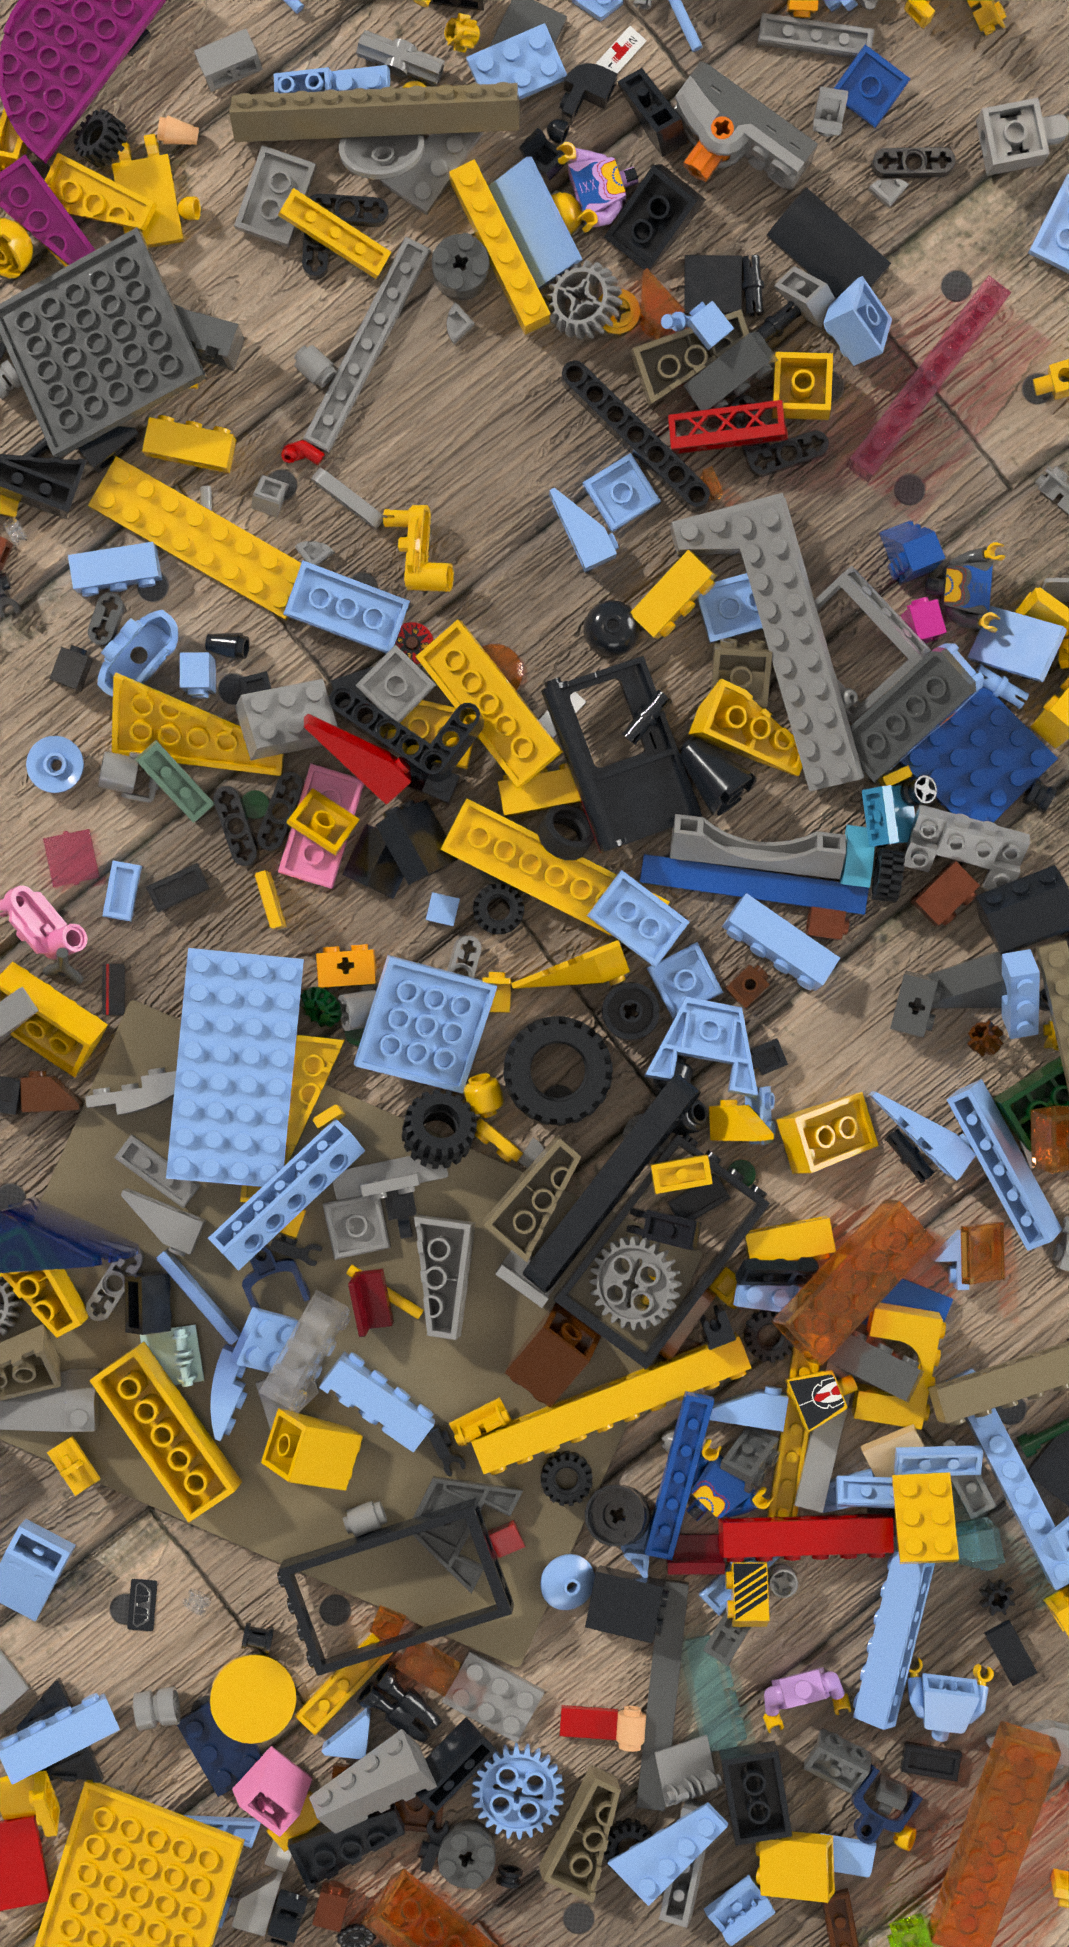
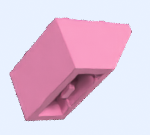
(273, 1791)

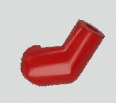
(300, 450)

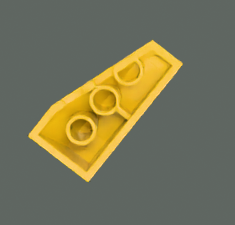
(741, 726)
(595, 966)

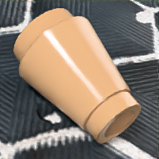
(176, 132)

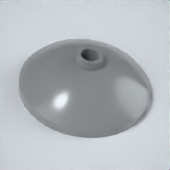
(381, 155)

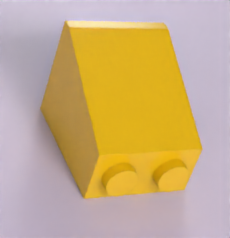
(311, 1450)

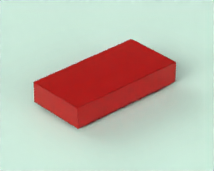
(588, 1722)

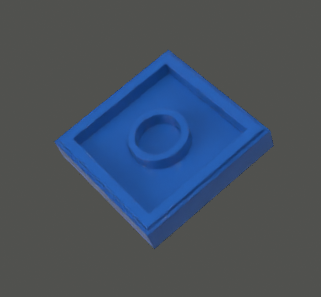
(872, 85)

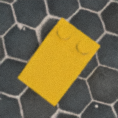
(827, 1133)

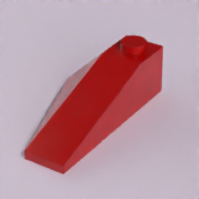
(369, 763)

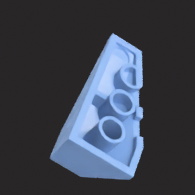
(941, 1145)

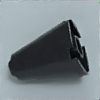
(715, 775)

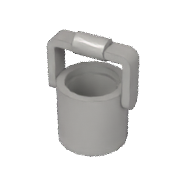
(119, 774)
(356, 1007)

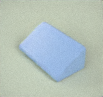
(853, 1856)

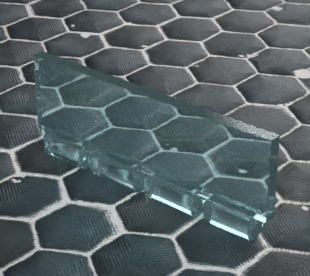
(709, 1700)

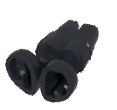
(400, 1713)

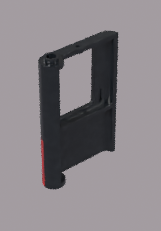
(634, 794)

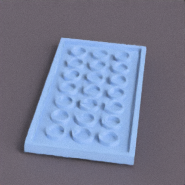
(234, 1067)

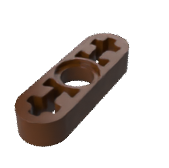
(687, 1325)

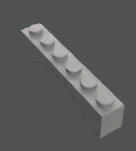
(813, 855)

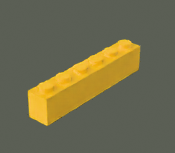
(501, 247)

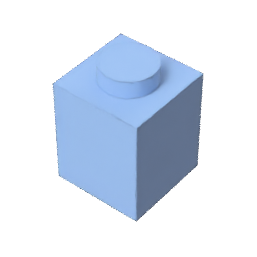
(709, 324)

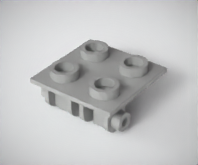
(686, 1771)

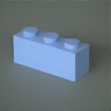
(115, 568)

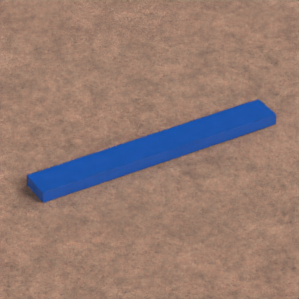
(757, 884)

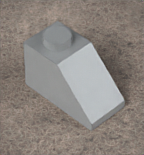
(806, 292)
(256, 1904)

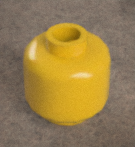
(484, 1095)

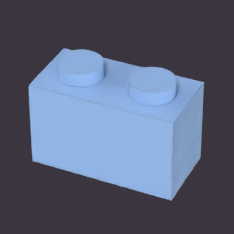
(198, 674)

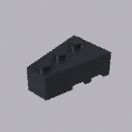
(41, 481)

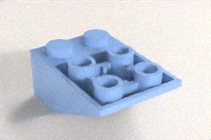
(32, 1568)

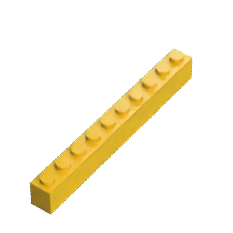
(608, 1404)

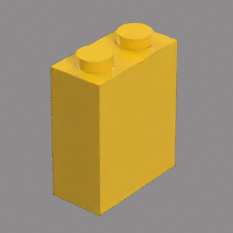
(797, 1867)

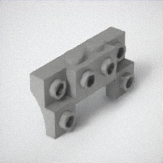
(966, 841)

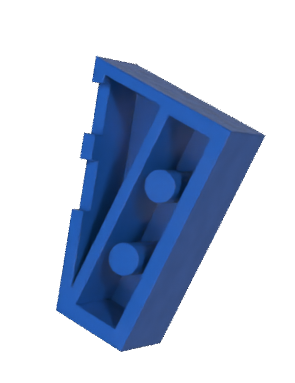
(911, 551)

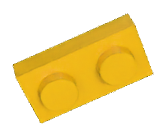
(681, 1174)

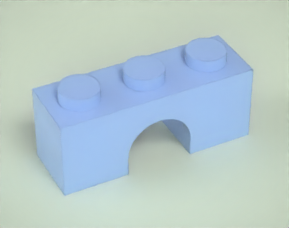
(1021, 1003)

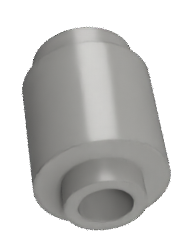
(314, 365)
(365, 1518)

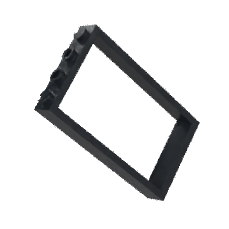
(616, 1338)
(470, 1511)

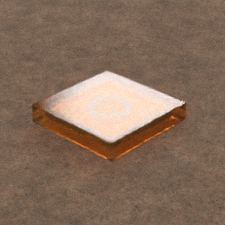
(982, 1252)

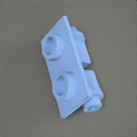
(762, 1106)

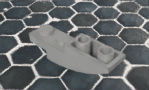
(155, 1089)

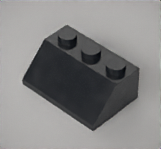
(1025, 910)

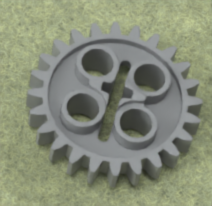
(658, 1291)

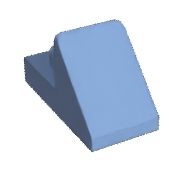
(951, 1252)

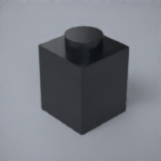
(71, 667)

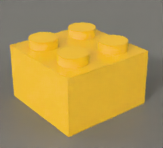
(803, 385)

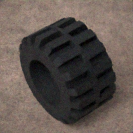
(438, 1108)

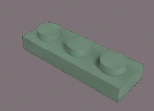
(174, 781)

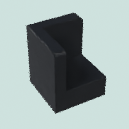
(10, 1095)

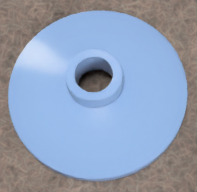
(40, 763)
(559, 1574)

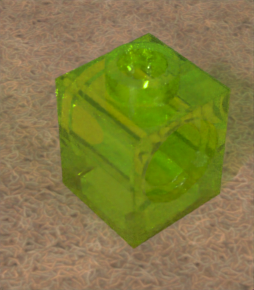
(909, 1925)

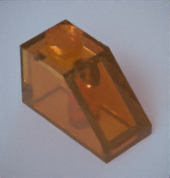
(654, 304)

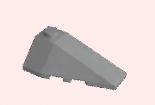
(60, 1409)

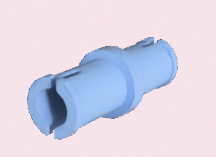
(1002, 687)

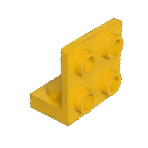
(29, 1798)

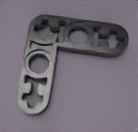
(355, 220)
(764, 450)

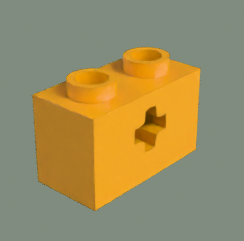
(331, 976)

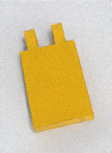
(153, 180)

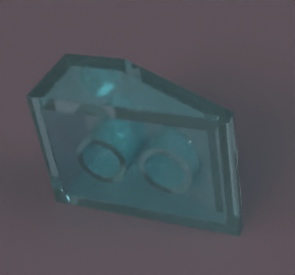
(979, 1544)

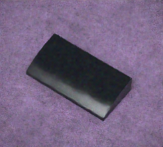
(826, 245)

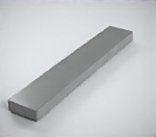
(821, 1457)

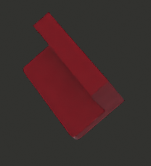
(370, 1300)
(696, 1555)

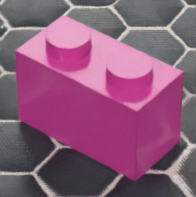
(925, 619)

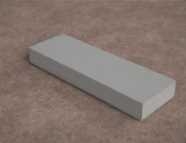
(153, 1168)

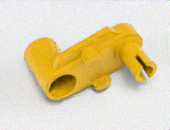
(419, 573)

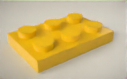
(925, 1518)

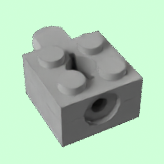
(1017, 135)

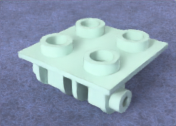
(178, 1354)

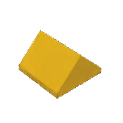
(323, 821)

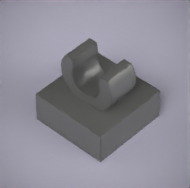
(890, 1794)

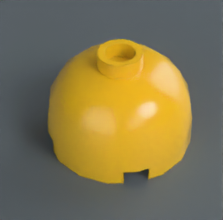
(15, 248)

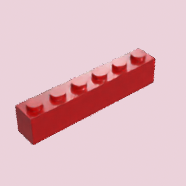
(806, 1536)

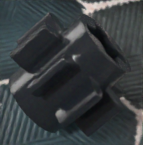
(1004, 1601)

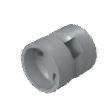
(152, 1708)

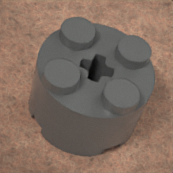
(466, 251)
(472, 1869)

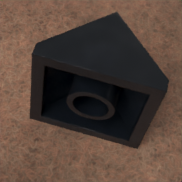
(374, 864)

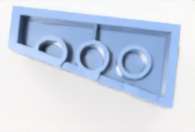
(378, 1400)

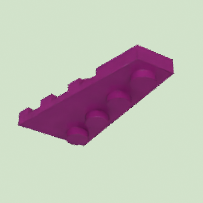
(38, 210)

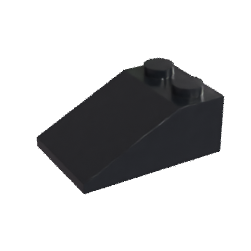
(654, 216)

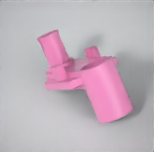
(40, 923)

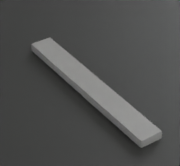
(367, 344)

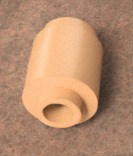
(631, 1728)

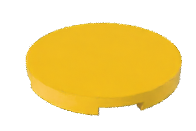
(252, 1698)

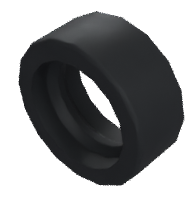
(558, 845)

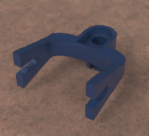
(268, 1266)
(873, 1819)

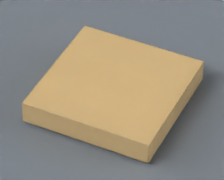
(881, 1452)

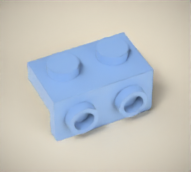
(739, 1910)

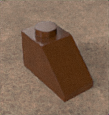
(46, 1094)

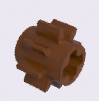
(985, 1038)

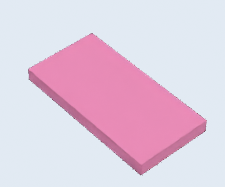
(302, 856)

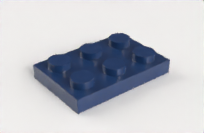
(219, 1756)

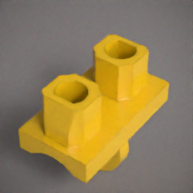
(73, 1465)

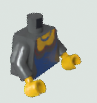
(967, 588)

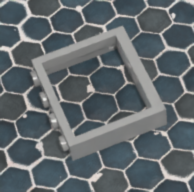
(887, 621)

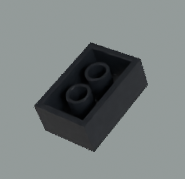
(755, 1793)

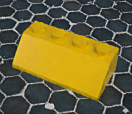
(60, 1028)

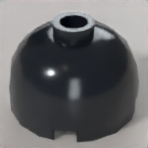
(611, 629)

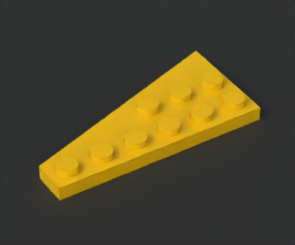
(181, 729)
(311, 1069)

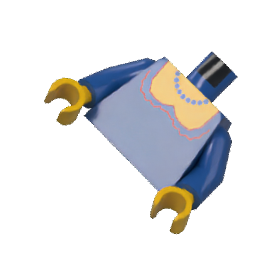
(720, 1490)

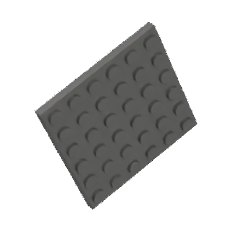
(98, 343)

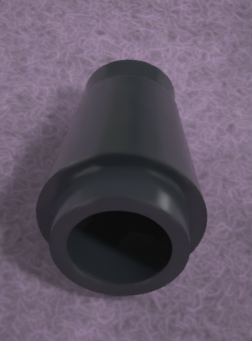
(228, 645)

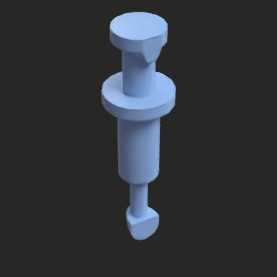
(676, 321)

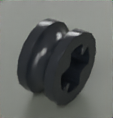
(509, 1876)

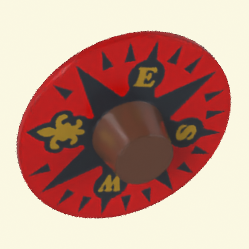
(413, 639)

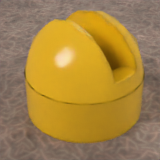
(189, 208)
(905, 1838)

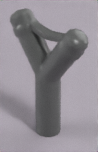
(63, 968)

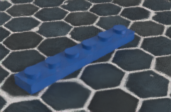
(678, 1475)

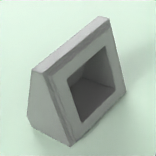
(269, 496)

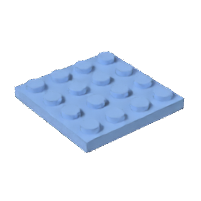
(425, 1024)

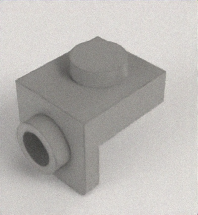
(829, 111)

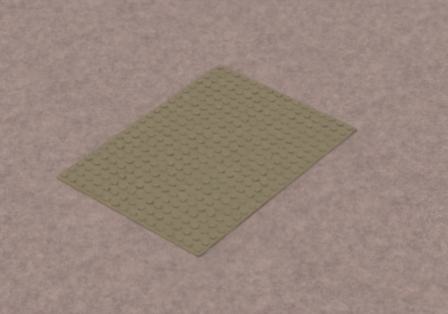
(440, 1373)

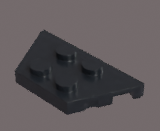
(79, 1765)

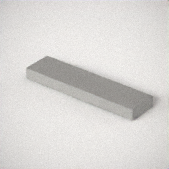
(813, 35)

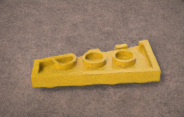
(97, 197)

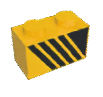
(748, 1595)

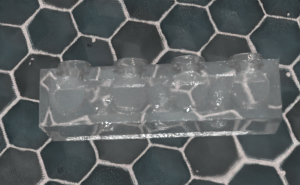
(305, 1351)

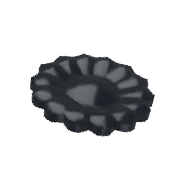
(355, 1936)

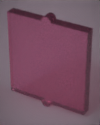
(71, 858)

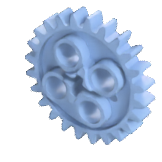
(511, 1815)

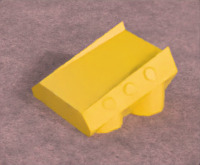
(1045, 607)

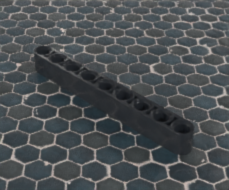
(611, 1183)

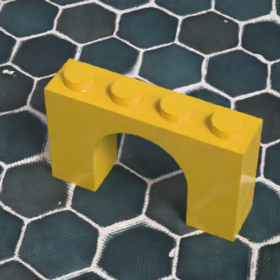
(922, 1332)

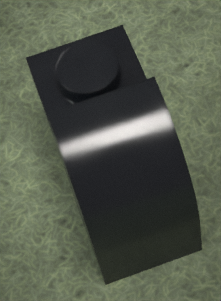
(586, 83)
(286, 1918)

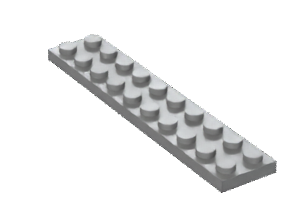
(797, 645)

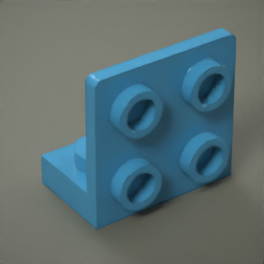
(887, 816)

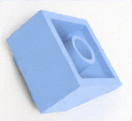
(858, 322)

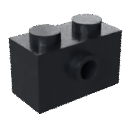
(147, 1303)

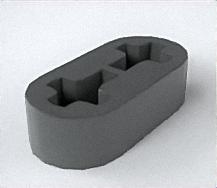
(99, 617)

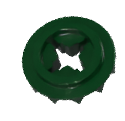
(326, 1001)

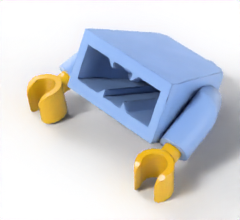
(947, 1701)

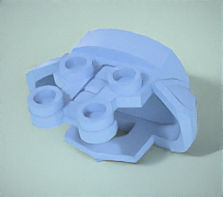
(154, 633)

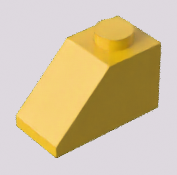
(736, 1123)

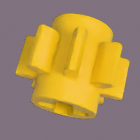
(462, 32)

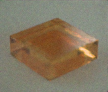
(710, 479)
(387, 1623)

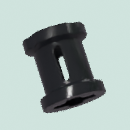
(257, 1637)

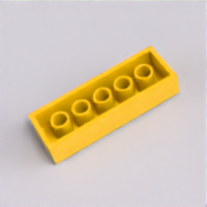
(166, 1431)

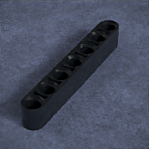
(629, 423)

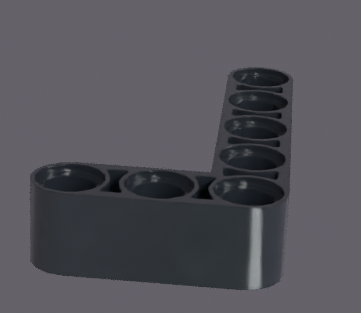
(405, 738)

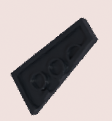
(324, 1853)

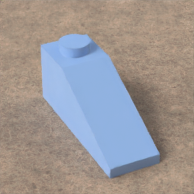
(586, 535)
(754, 1409)

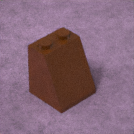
(553, 1355)

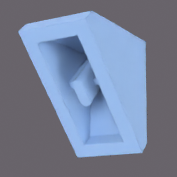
(351, 1739)

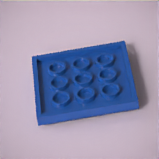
(980, 759)

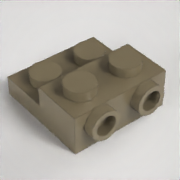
(743, 666)

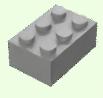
(275, 718)

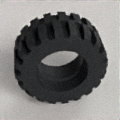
(552, 1109)

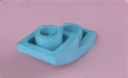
(858, 858)

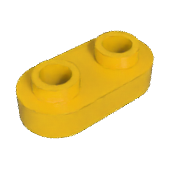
(488, 1133)

